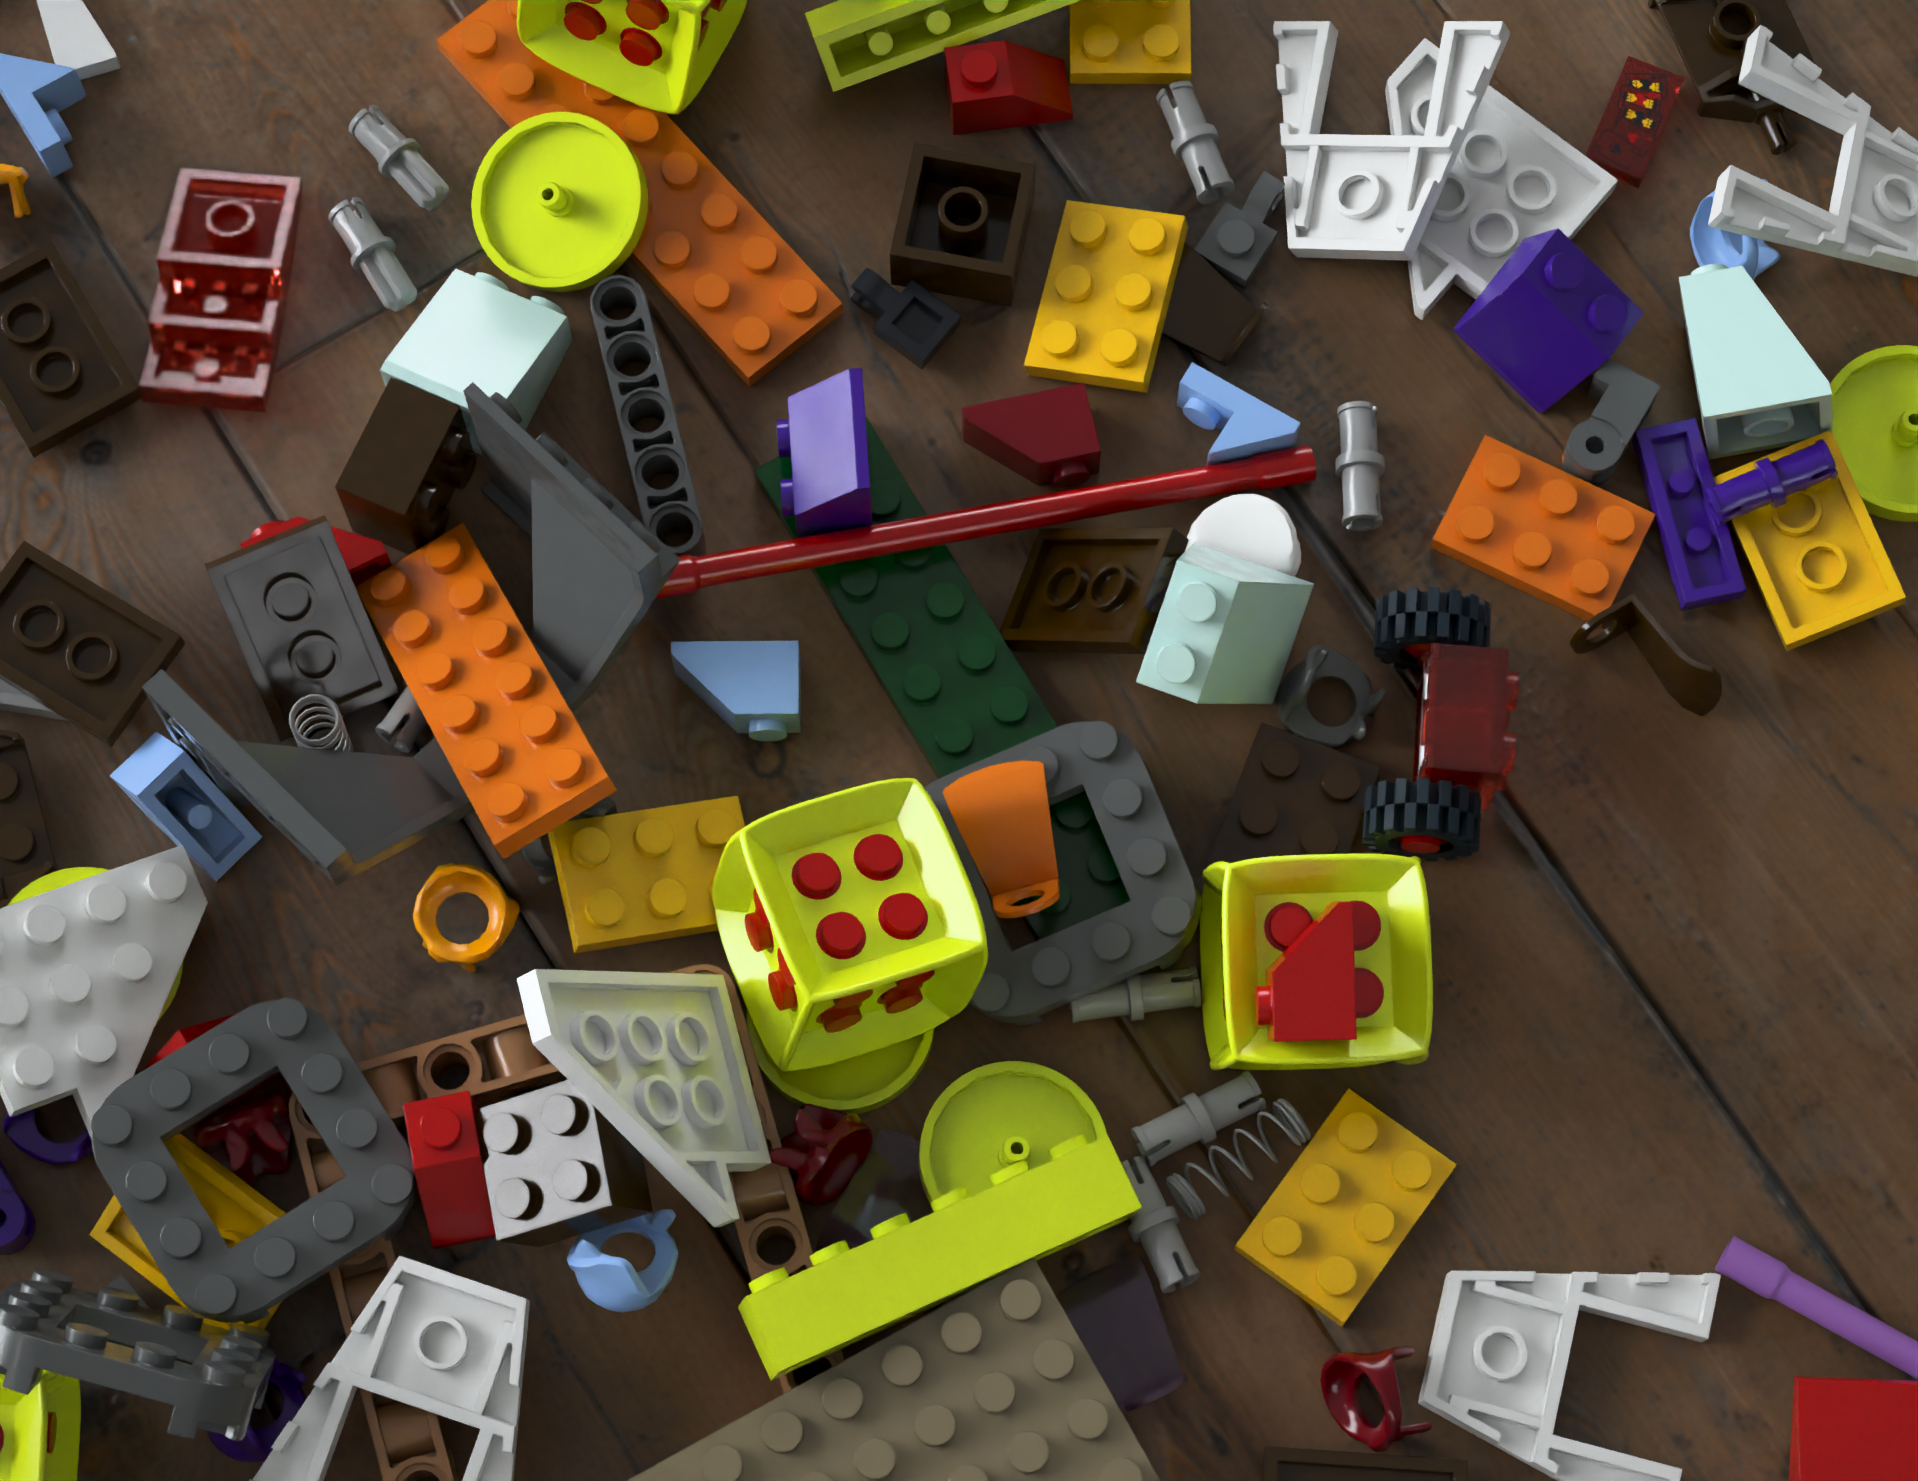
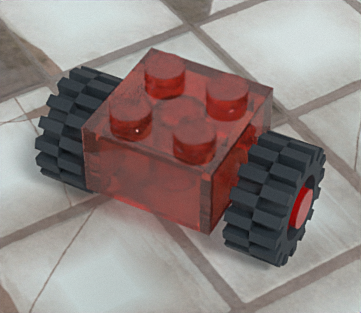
(1458, 724)

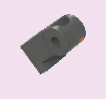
(1601, 442)

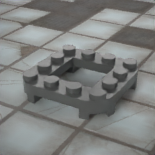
(1113, 944)
(306, 1241)
(67, 1331)

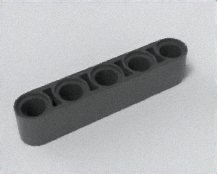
(646, 397)

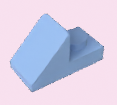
(35, 96)
(1245, 421)

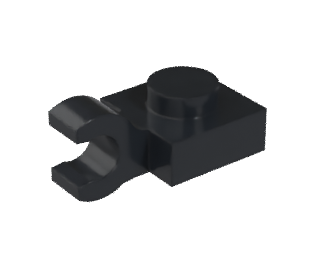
(909, 321)

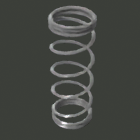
(339, 729)
(1285, 1116)

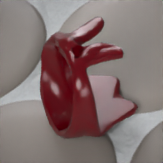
(250, 1137)
(823, 1152)
(1340, 1389)

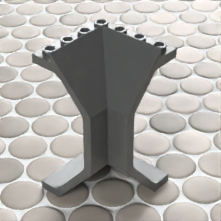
(590, 590)

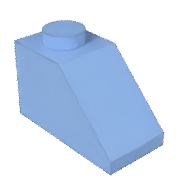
(746, 683)
(186, 805)

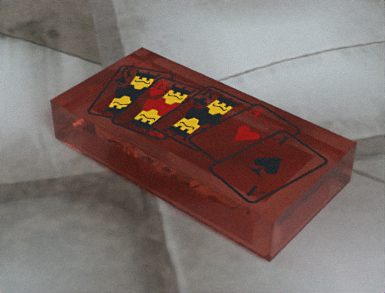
(1634, 120)

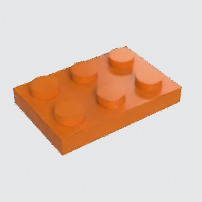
(1542, 530)

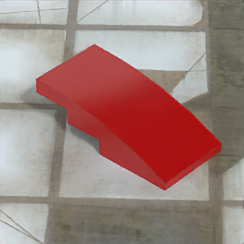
(1854, 1430)

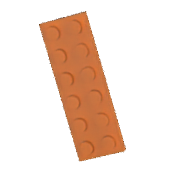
(485, 691)

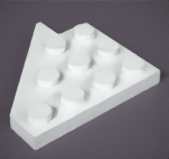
(1503, 186)
(90, 979)
(660, 1067)

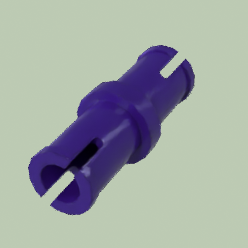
(1771, 482)

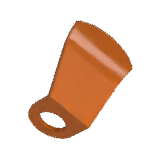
(1008, 833)

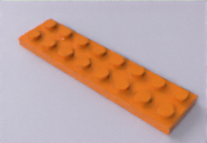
(699, 234)

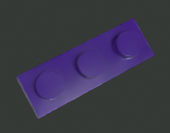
(1694, 545)

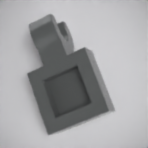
(1240, 238)

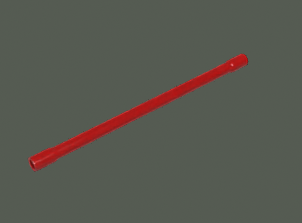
(1258, 472)

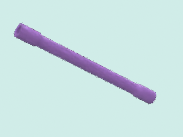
(1777, 1282)

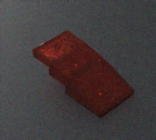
(221, 290)

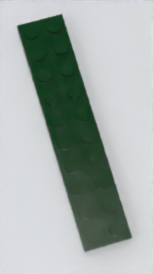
(953, 676)

